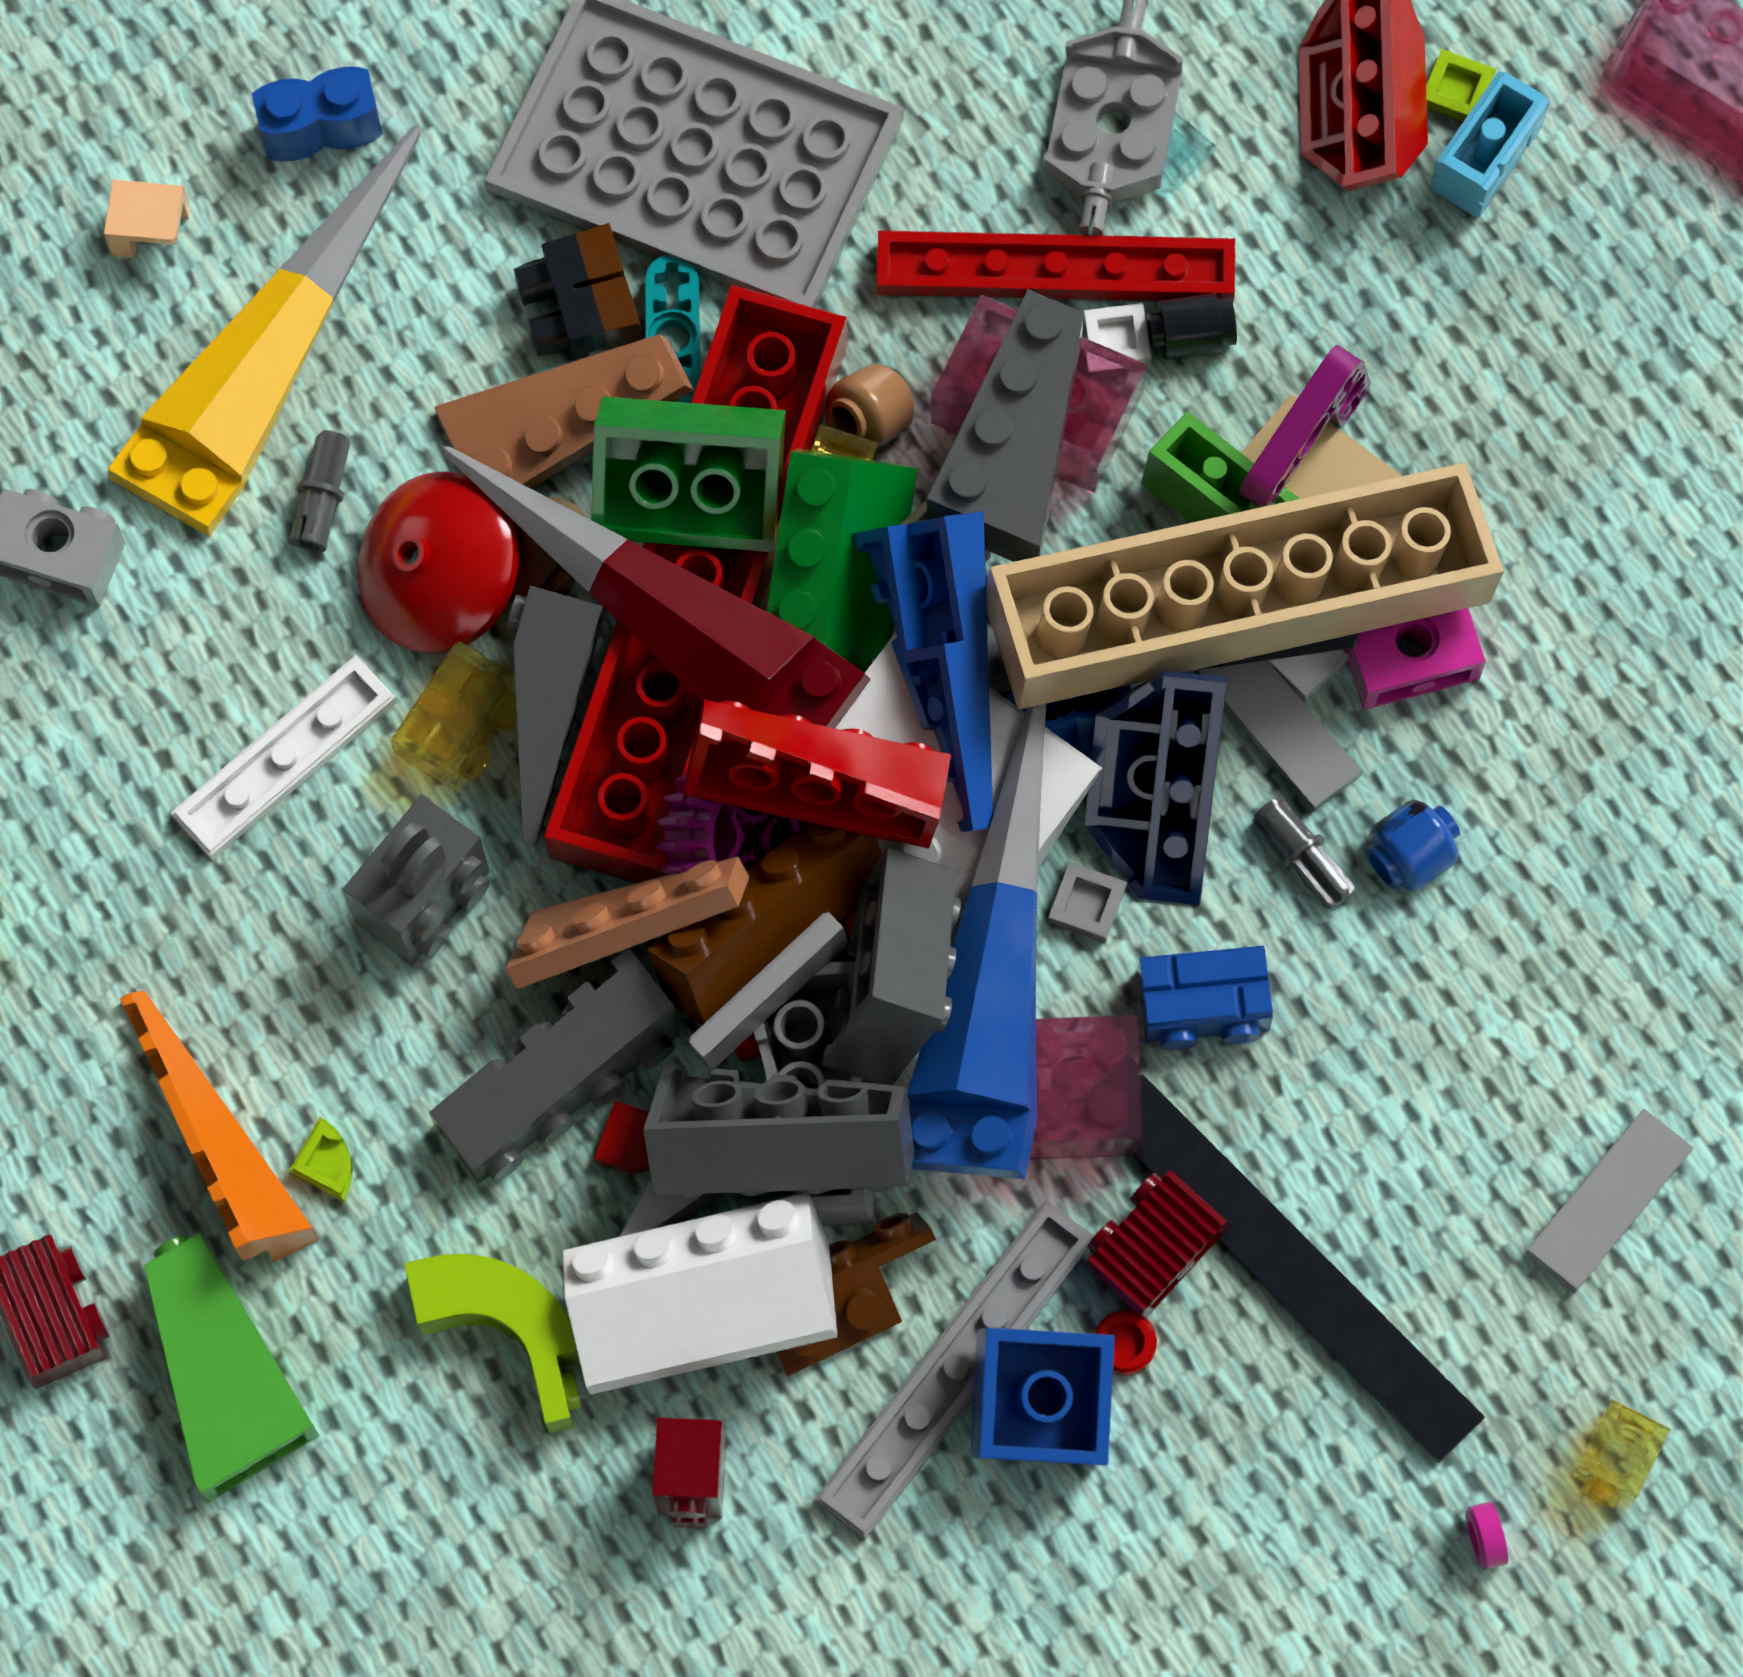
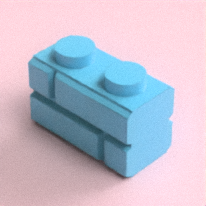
(1489, 144)

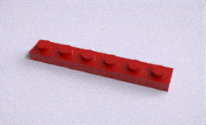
(1053, 265)

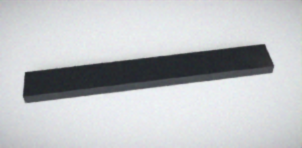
(1309, 1284)

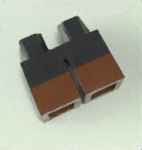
(589, 293)

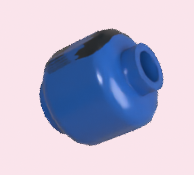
(1413, 845)

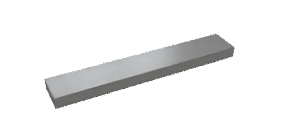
(944, 1379)

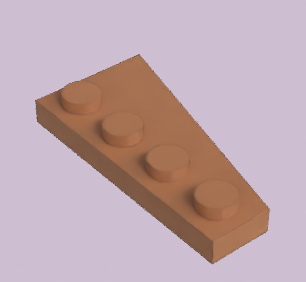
(549, 418)
(620, 918)

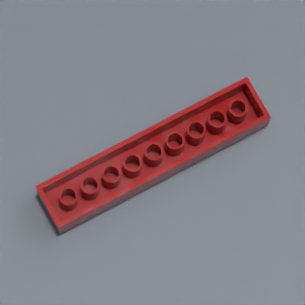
(640, 713)

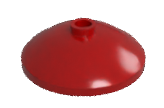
(461, 568)

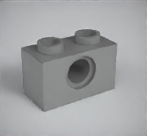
(76, 570)

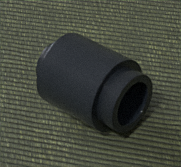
(1192, 326)

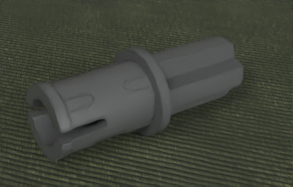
(320, 491)
(1304, 852)

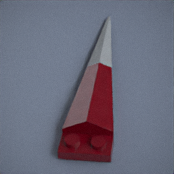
(693, 627)

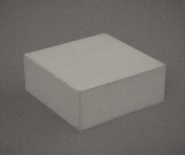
(1087, 902)

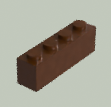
(786, 892)

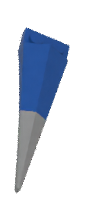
(978, 1076)

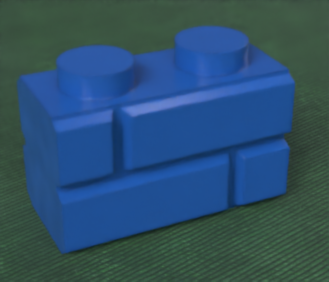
(1205, 996)

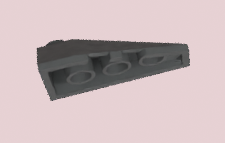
(550, 666)

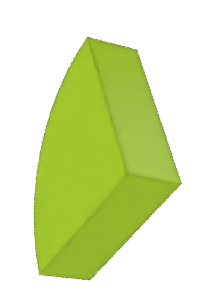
(325, 1161)

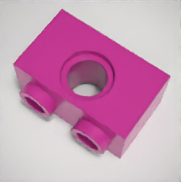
(1389, 676)

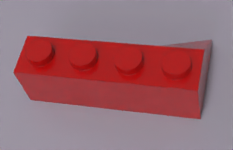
(817, 773)

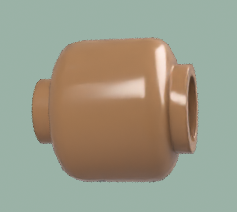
(870, 404)

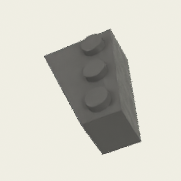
(899, 967)

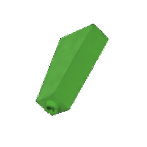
(224, 1379)

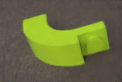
(489, 1292)

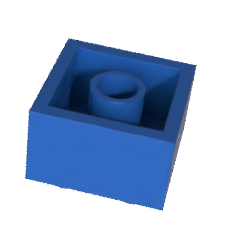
(1042, 1396)

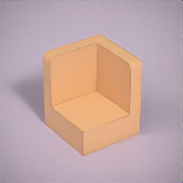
(143, 214)

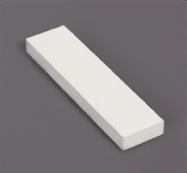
(283, 757)

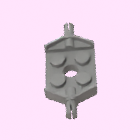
(1122, 73)

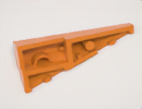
(237, 1176)

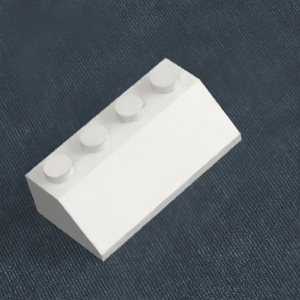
(700, 1293)

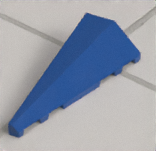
(937, 599)

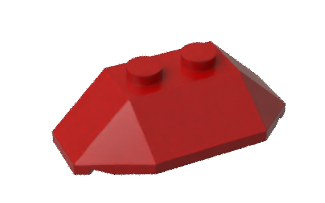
(1363, 91)

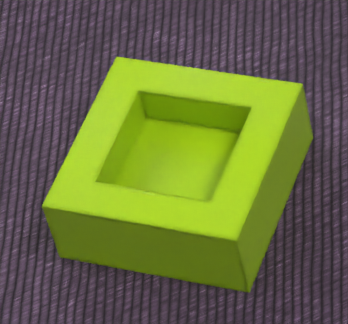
(1457, 84)

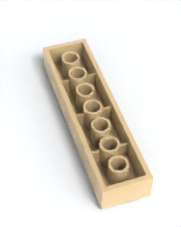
(1242, 585)

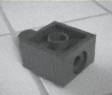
(418, 881)

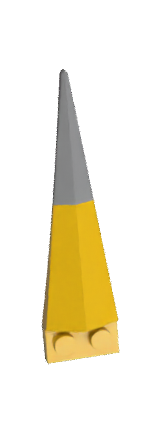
(219, 412)

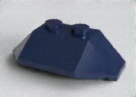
(1158, 782)

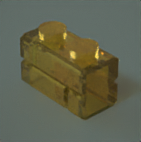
(457, 718)

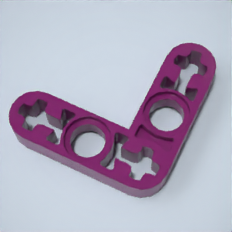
(1329, 395)

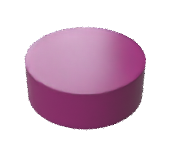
(1486, 1535)

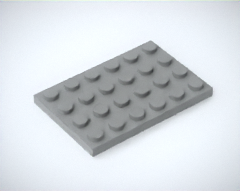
(695, 149)

